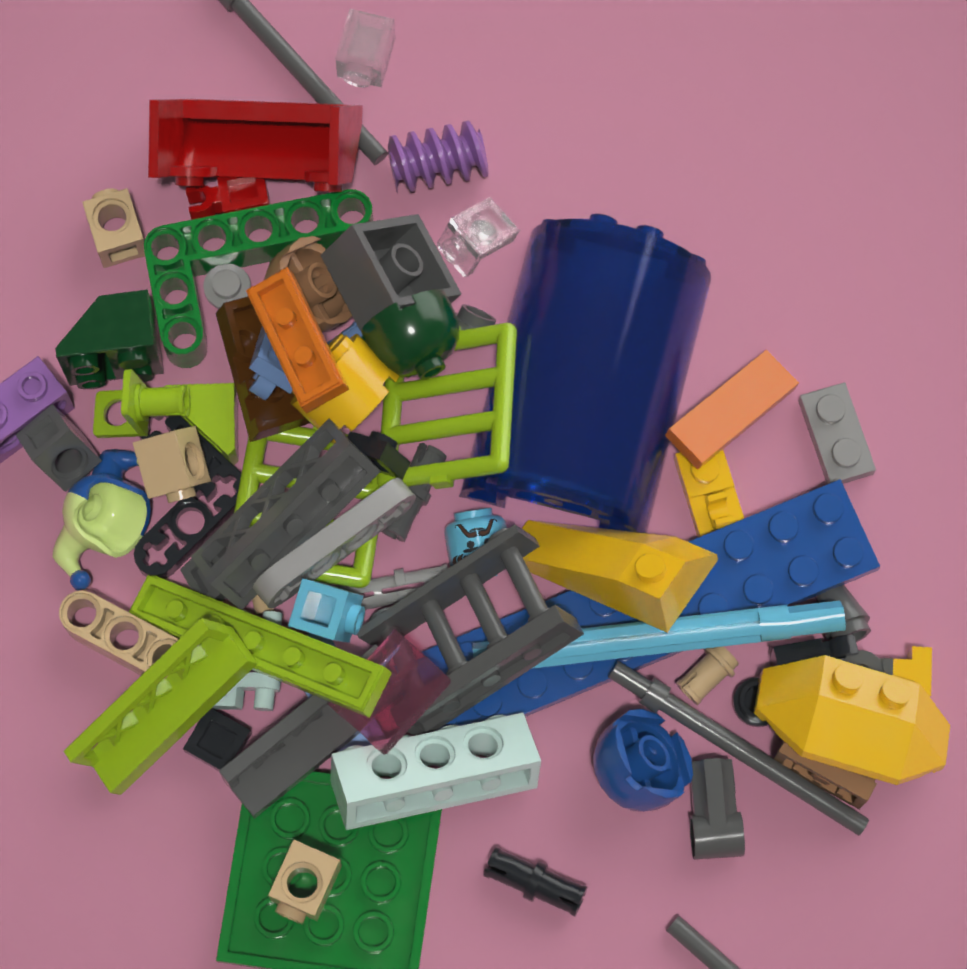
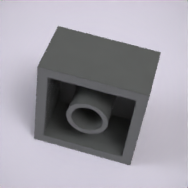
(386, 265)

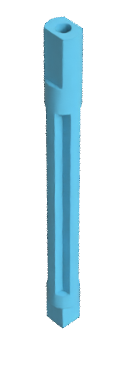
(697, 632)

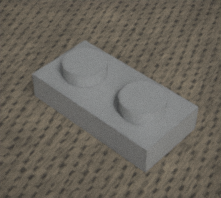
(836, 434)

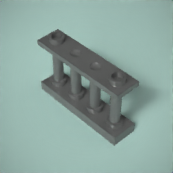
(506, 655)

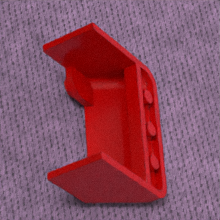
(253, 141)

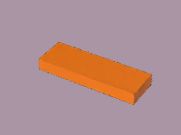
(297, 340)
(731, 409)

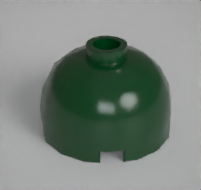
(415, 337)

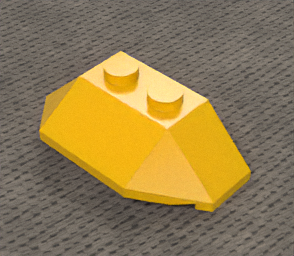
(854, 718)

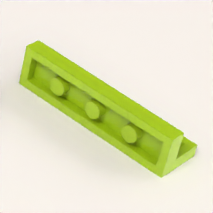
(161, 706)

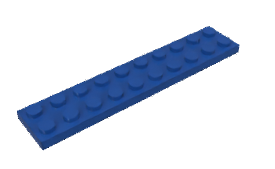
(761, 562)

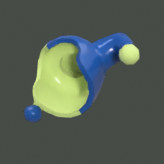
(101, 515)

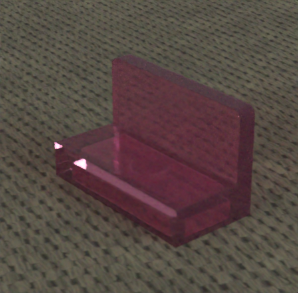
(407, 695)

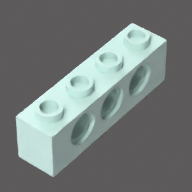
(418, 789)

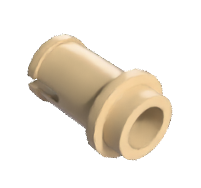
(707, 673)

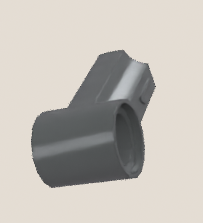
(715, 823)

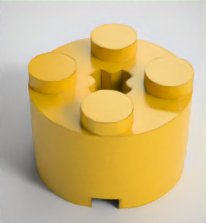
(365, 380)

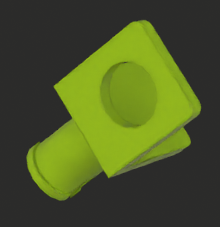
(137, 406)

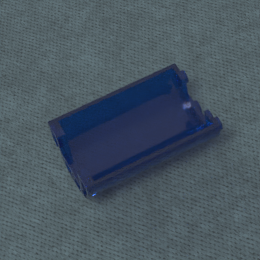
(598, 369)

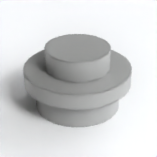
(225, 284)

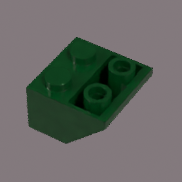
(110, 337)

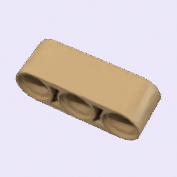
(106, 626)

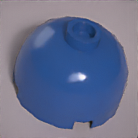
(641, 762)

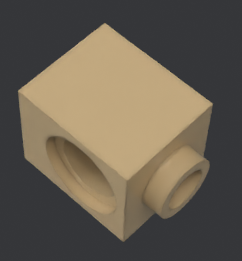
(116, 245)
(172, 464)
(298, 860)

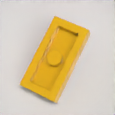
(709, 493)

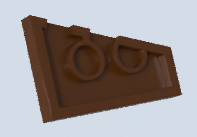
(240, 333)

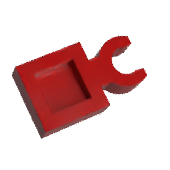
(229, 196)

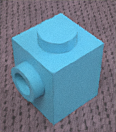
(327, 611)

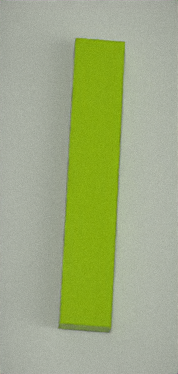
(277, 649)

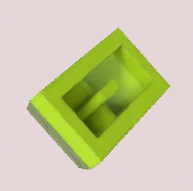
(215, 416)

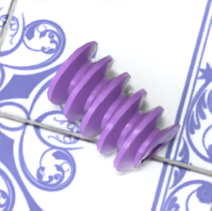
(437, 155)

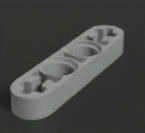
(334, 542)

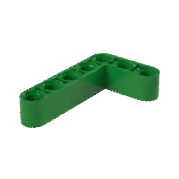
(237, 250)

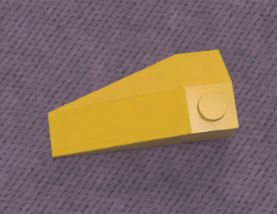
(625, 570)

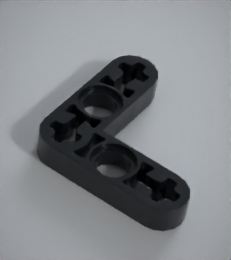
(219, 469)

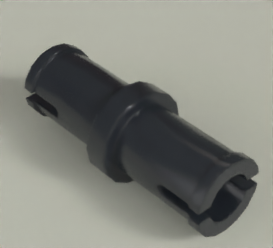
(535, 881)

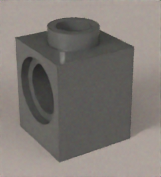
(58, 448)

